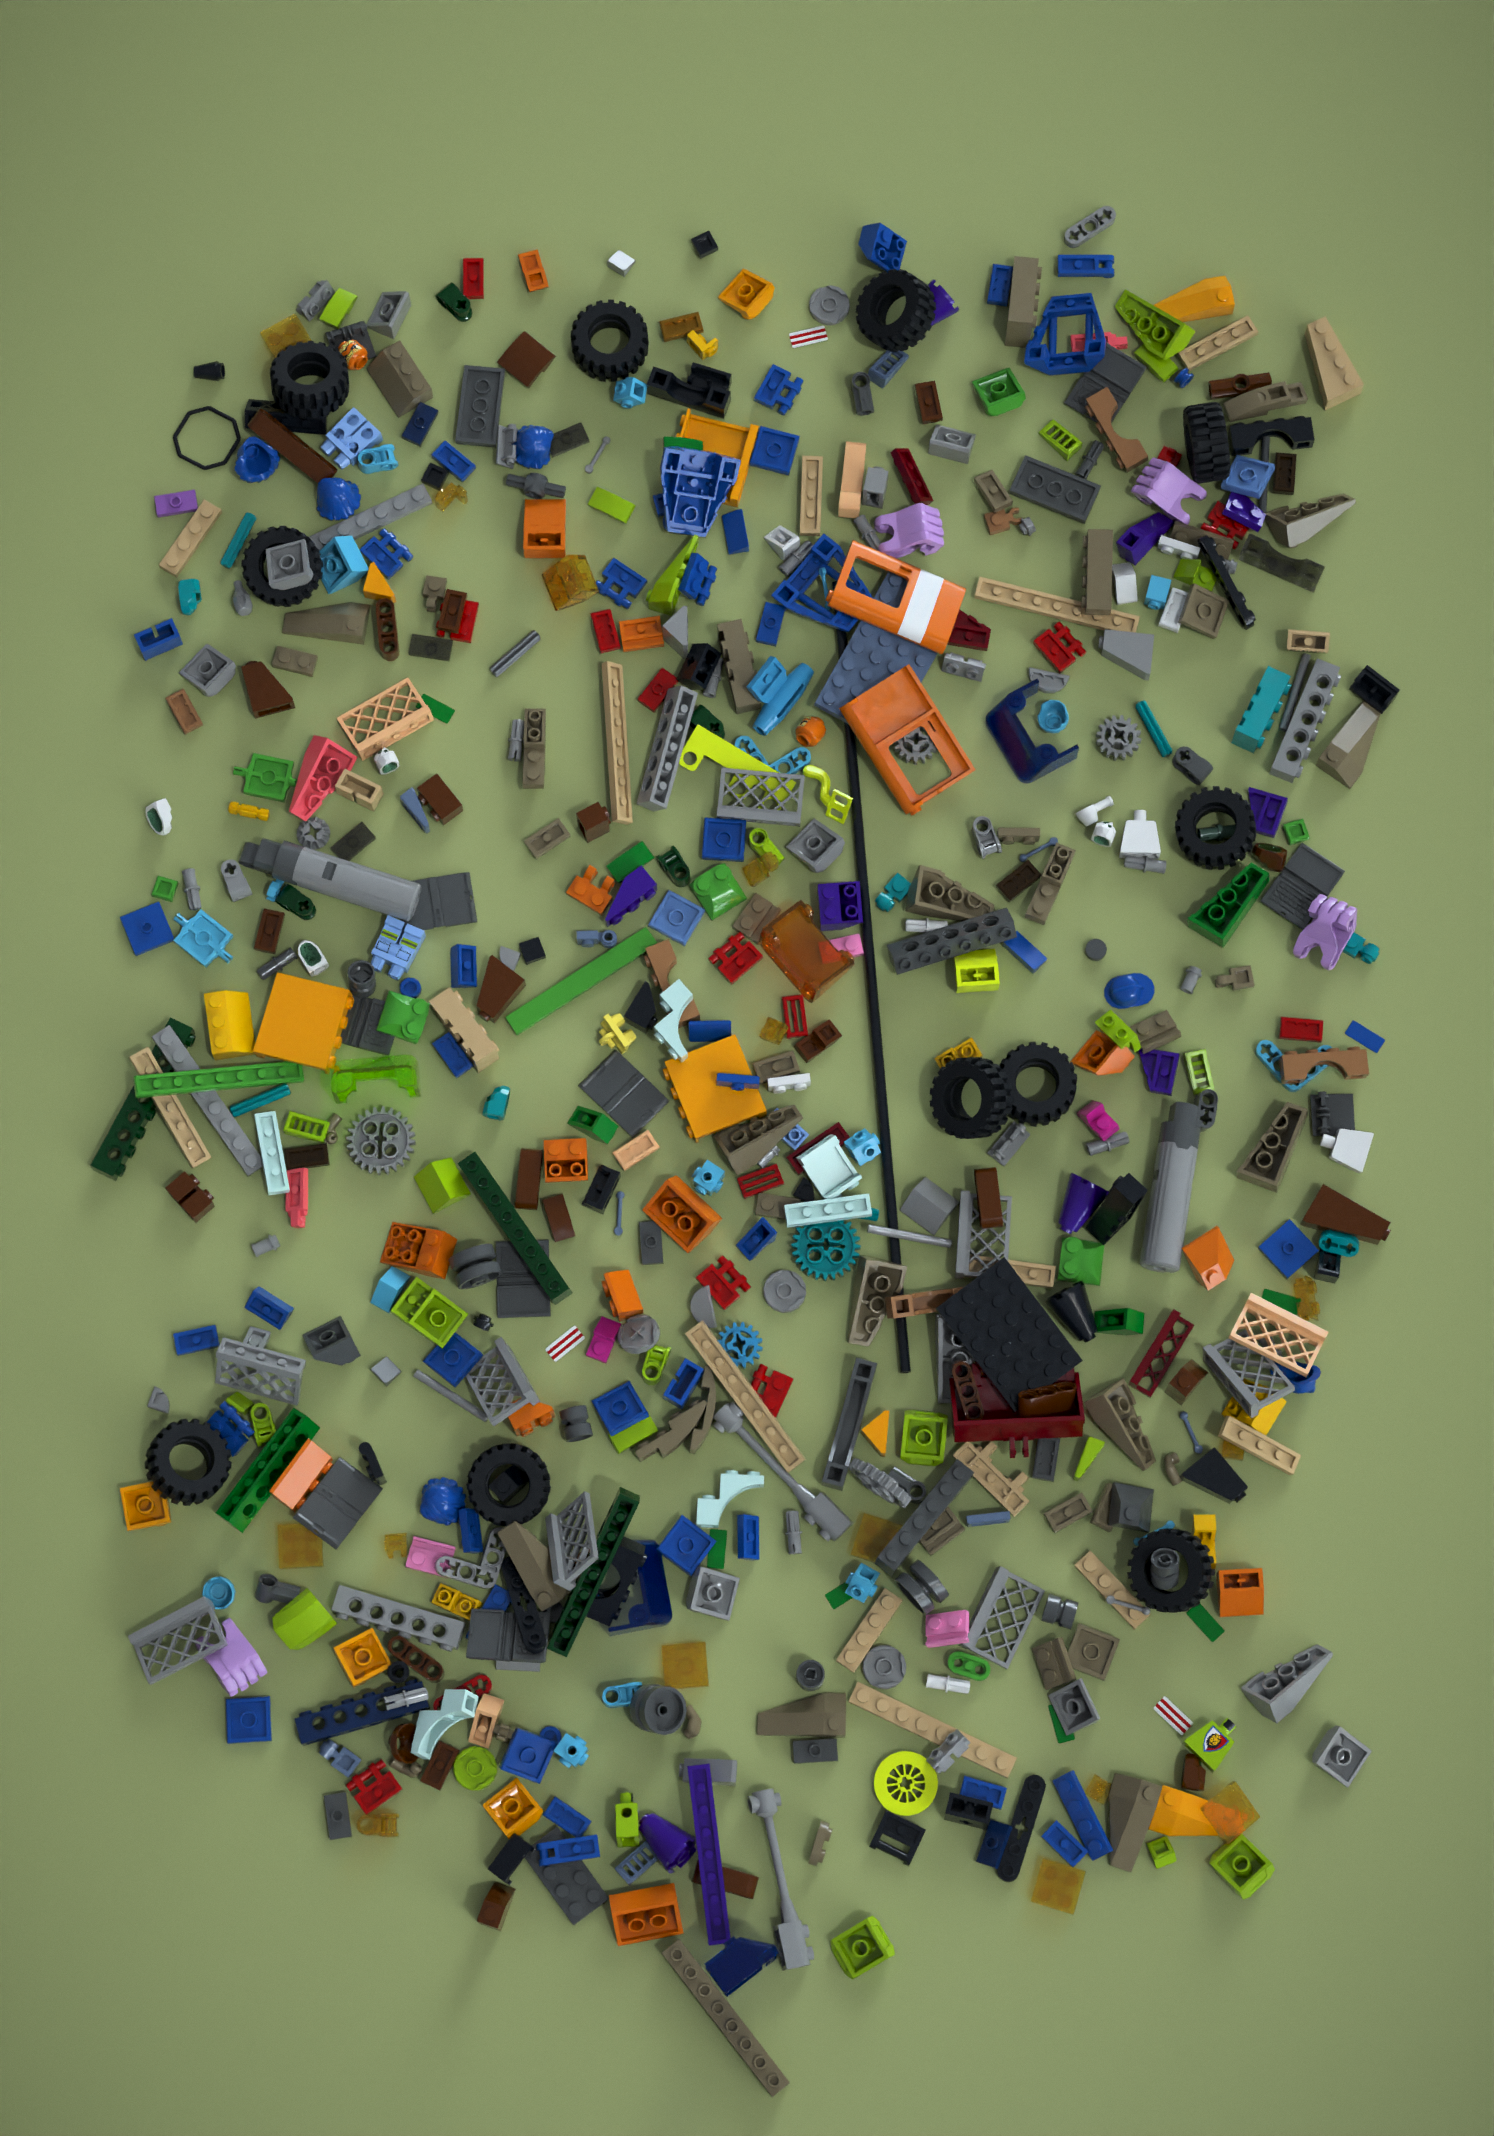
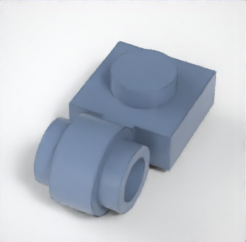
(589, 938)
(344, 1760)

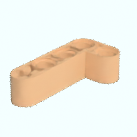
(852, 480)

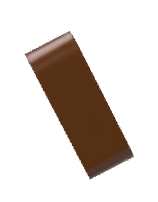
(387, 620)
(529, 1179)
(988, 1198)
(964, 1380)
(1047, 1400)
(410, 1650)
(734, 1881)

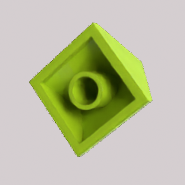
(441, 1184)

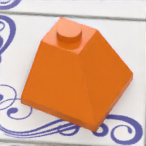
(1102, 1056)
(1209, 1258)

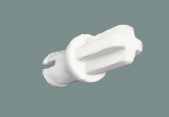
(927, 925)
(948, 1684)

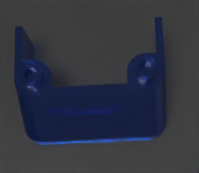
(1016, 745)
(656, 1608)
(740, 1962)

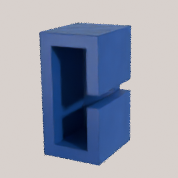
(167, 639)
(688, 1377)

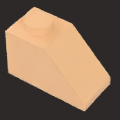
(485, 1719)

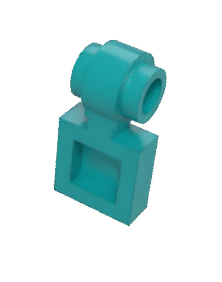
(895, 889)
(1355, 945)

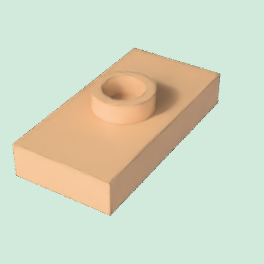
(636, 1150)

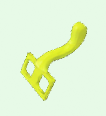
(829, 801)

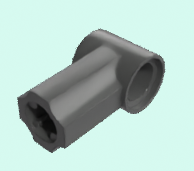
(862, 395)
(908, 1483)
(270, 1589)

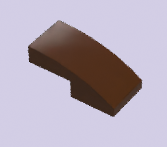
(817, 1041)
(558, 1217)

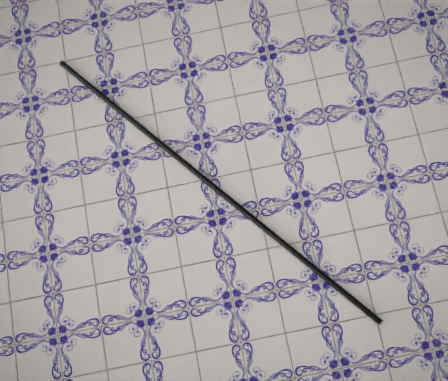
(874, 1013)

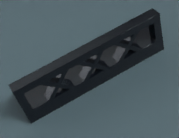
(294, 424)

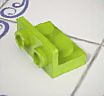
(1118, 1031)

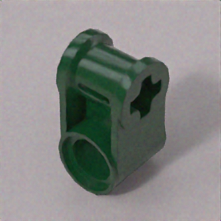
(455, 302)
(707, 720)
(673, 863)
(294, 901)

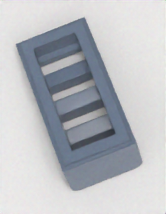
(882, 377)
(412, 805)
(620, 1868)

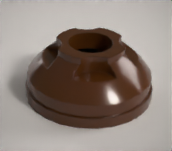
(405, 1733)

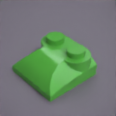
(999, 392)
(717, 891)
(403, 1017)
(1080, 1261)

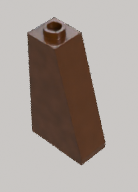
(1340, 1214)

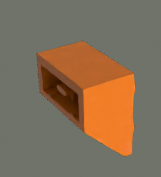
(566, 1160)
(623, 1294)
(530, 1417)
(1240, 1592)

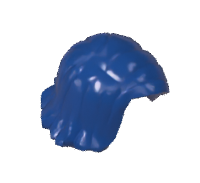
(533, 446)
(256, 460)
(337, 498)
(442, 1501)

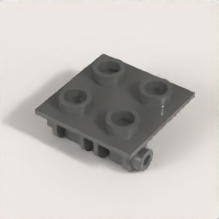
(355, 331)
(1331, 1113)

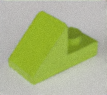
(1191, 572)

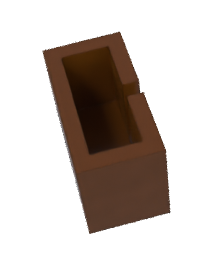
(439, 799)
(593, 821)
(190, 1196)

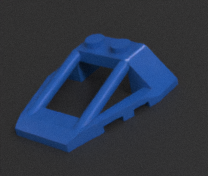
(1046, 359)
(807, 573)

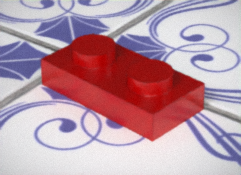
(473, 278)

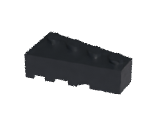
(1117, 1208)

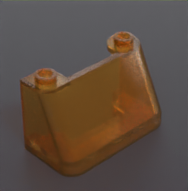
(804, 951)

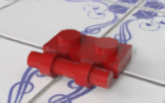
(1233, 527)
(467, 624)
(1055, 651)
(740, 962)
(720, 1288)
(776, 1388)
(378, 1792)

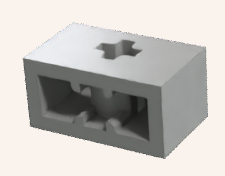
(875, 487)

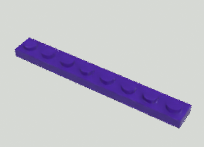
(709, 1854)

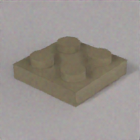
(1203, 611)
(1092, 1651)

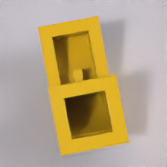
(1205, 1528)

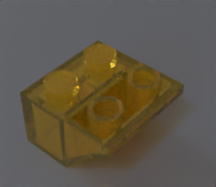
(570, 581)

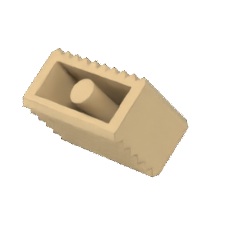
(1308, 641)

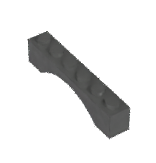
(849, 1424)
(924, 1517)

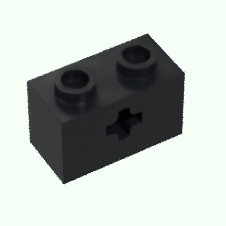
(699, 666)
(968, 1811)

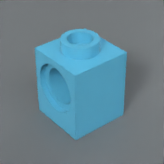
(1157, 592)

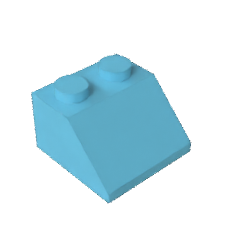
(341, 563)

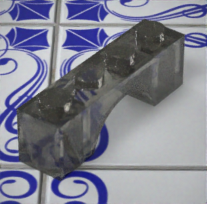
(1297, 571)

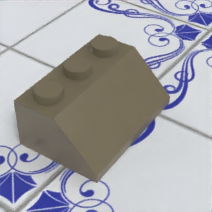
(399, 379)

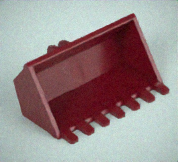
(1003, 1424)

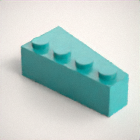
(1261, 709)

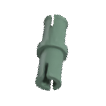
(1217, 832)

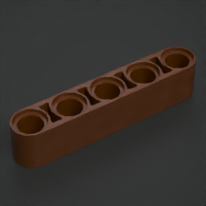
(291, 446)

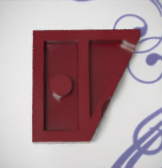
(969, 633)

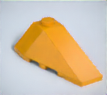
(1200, 301)
(1180, 1815)

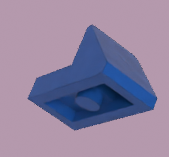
(757, 1238)

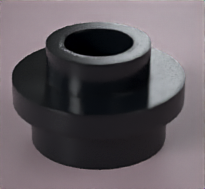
(483, 1322)

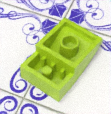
(429, 1312)

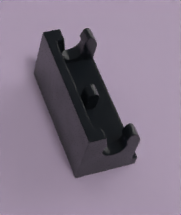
(706, 376)
(1374, 689)
(601, 1189)
(510, 1858)

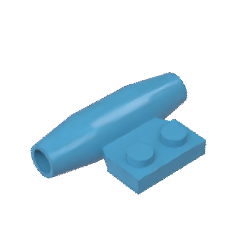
(777, 692)

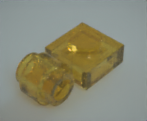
(759, 869)

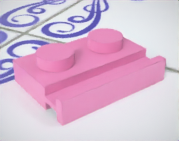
(424, 1554)
(947, 1628)

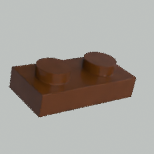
(928, 402)
(452, 611)
(269, 931)
(439, 1765)

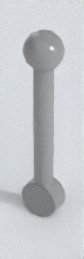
(589, 468)
(1145, 1610)

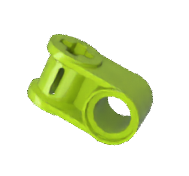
(655, 1359)
(263, 1426)

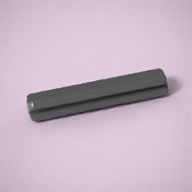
(515, 653)

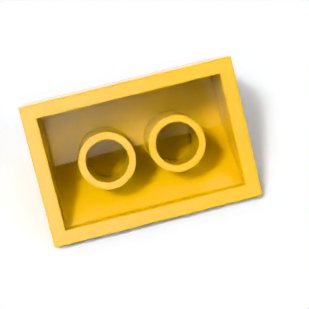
(229, 1024)

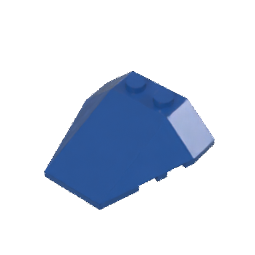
(695, 487)

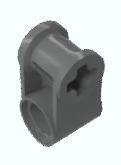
(1193, 766)

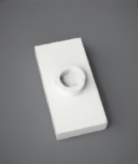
(1173, 610)

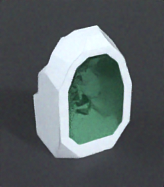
(386, 761)
(159, 816)
(1104, 834)
(312, 958)

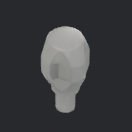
(241, 599)

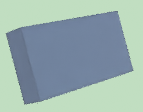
(988, 1519)

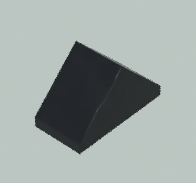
(1327, 1267)

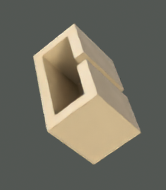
(356, 787)

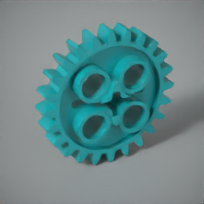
(826, 1266)

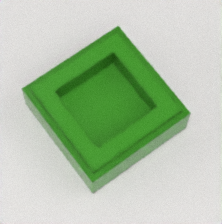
(1296, 832)
(165, 888)

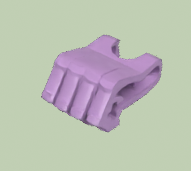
(1166, 487)
(911, 529)
(1329, 929)
(235, 1662)

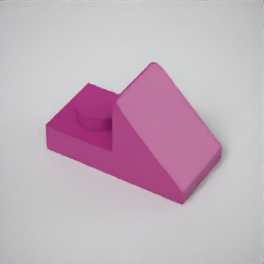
(1098, 1120)
(603, 1339)

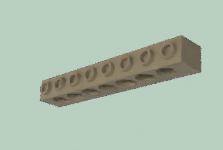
(725, 2018)

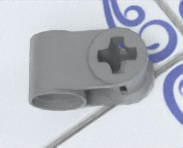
(986, 841)
(236, 883)

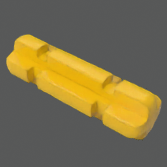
(248, 811)

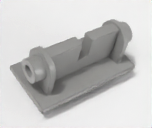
(319, 296)
(505, 450)
(956, 665)
(1009, 1143)
(954, 1743)

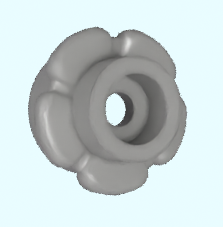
(1027, 526)

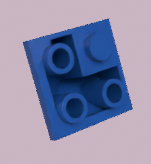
(882, 246)

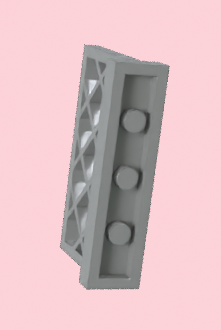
(756, 814)
(964, 1236)
(263, 1361)
(1235, 1385)
(520, 1386)
(561, 1543)
(985, 1607)
(175, 1622)

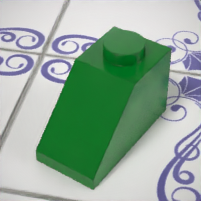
(593, 1124)
(1119, 1321)

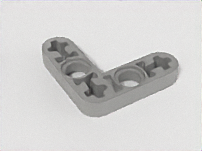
(484, 1567)

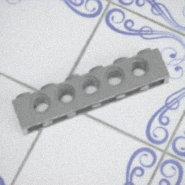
(1321, 672)
(667, 748)
(346, 1597)

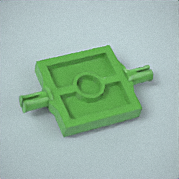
(267, 777)

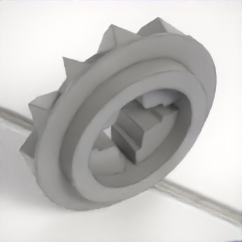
(308, 840)

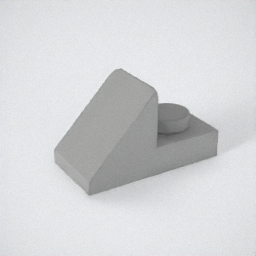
(257, 1337)

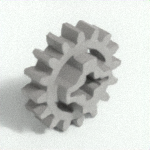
(1124, 732)
(924, 742)

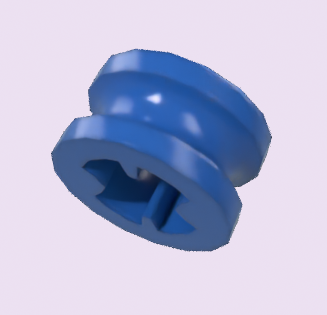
(1183, 378)

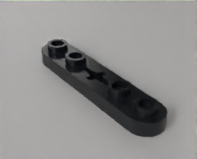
(1217, 565)
(529, 1623)
(1028, 1807)

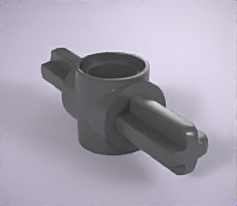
(535, 485)

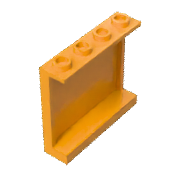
(725, 440)
(303, 1022)
(701, 1101)

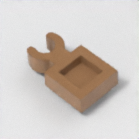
(1000, 520)

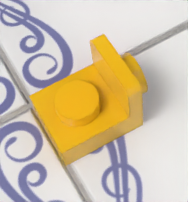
(700, 346)

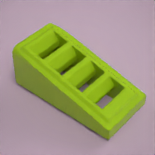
(1060, 448)
(1191, 1074)
(290, 1122)
(1090, 1451)

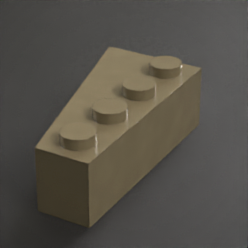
(1023, 301)
(1098, 572)
(738, 664)
(1271, 1156)

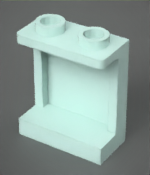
(829, 1168)

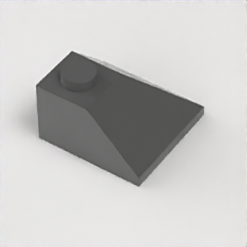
(332, 1343)
(1131, 1507)

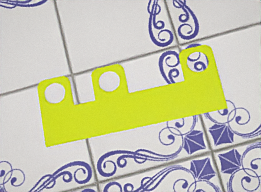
(706, 743)

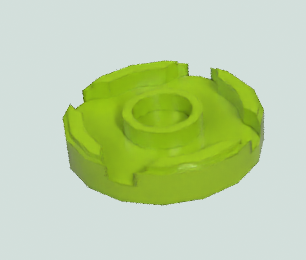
(475, 1768)

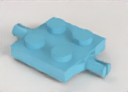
(203, 938)

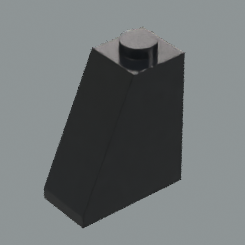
(1215, 1477)

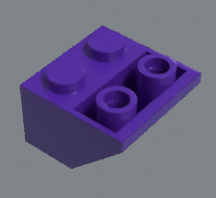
(839, 905)

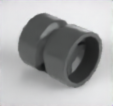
(361, 979)
(576, 1425)
(1165, 1568)
(1059, 1611)
(810, 1675)

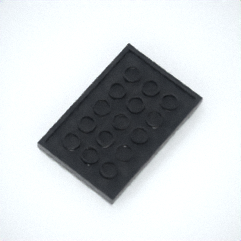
(1008, 1333)

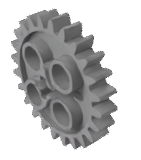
(400, 1141)
(879, 1483)

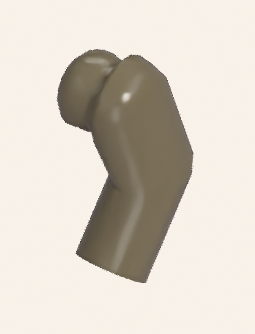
(1170, 1468)
(410, 1770)

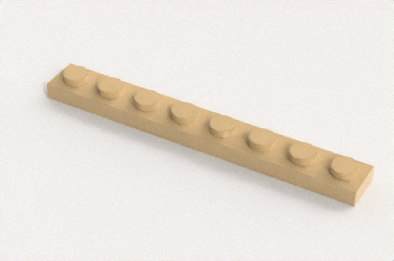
(1051, 606)
(617, 743)
(745, 1396)
(929, 1728)

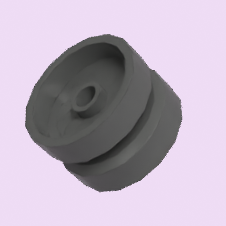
(475, 1266)
(923, 1586)
(658, 1709)

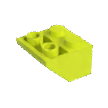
(976, 971)

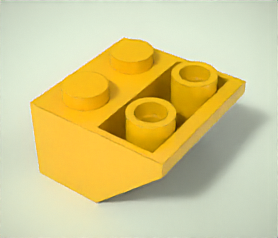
(1265, 1417)

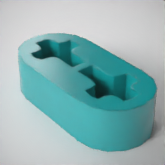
(1339, 1243)

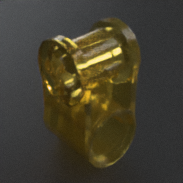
(380, 1825)

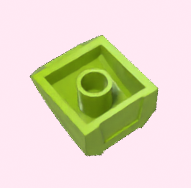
(924, 1437)
(302, 1621)
(1242, 1866)
(862, 1947)

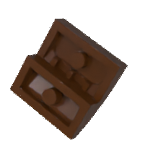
(526, 359)

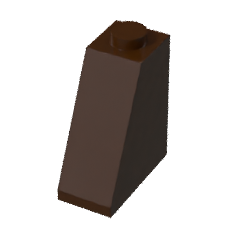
(265, 691)
(498, 990)
(1185, 1381)
(496, 1906)

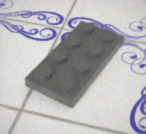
(480, 406)
(1055, 489)
(568, 1882)

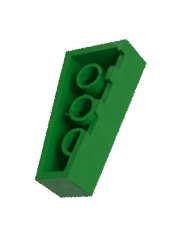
(1227, 909)

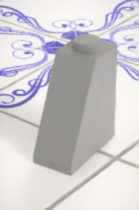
(1128, 650)
(722, 1771)

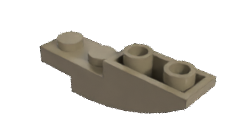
(1263, 399)
(534, 748)
(1050, 883)
(681, 1428)

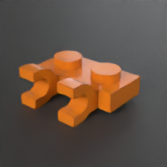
(590, 895)

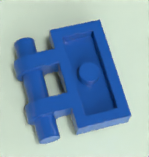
(772, 387)
(376, 552)
(693, 576)
(625, 579)
(233, 1435)

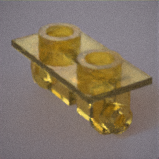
(1306, 1290)

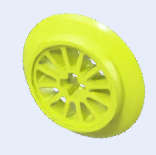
(916, 1761)

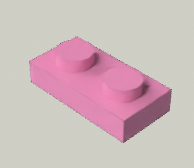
(849, 943)

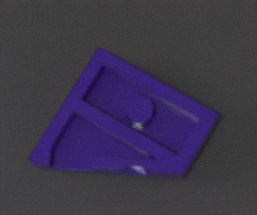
(1244, 511)
(1267, 811)
(1160, 1070)

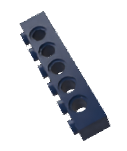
(306, 1719)

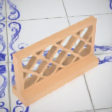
(390, 734)
(1284, 1323)

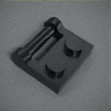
(374, 1469)
(901, 1831)

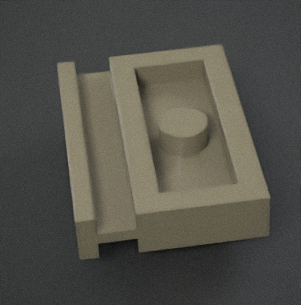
(755, 916)
(1156, 1031)
(942, 1532)
(1054, 1663)

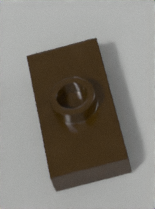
(1284, 473)
(1018, 881)
(307, 1156)

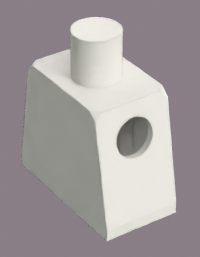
(1140, 837)
(1348, 1148)

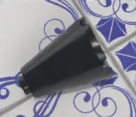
(1074, 1311)

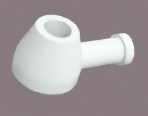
(1089, 814)

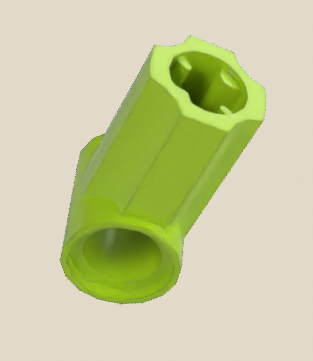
(764, 847)

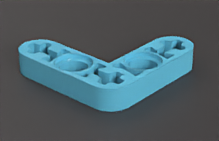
(784, 760)
(1270, 1066)

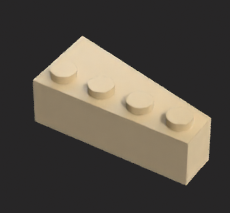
(1332, 366)
(465, 1029)

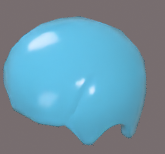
(1053, 716)
(219, 1591)

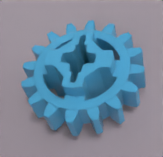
(749, 1343)

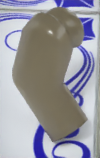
(331, 1136)
(694, 1723)

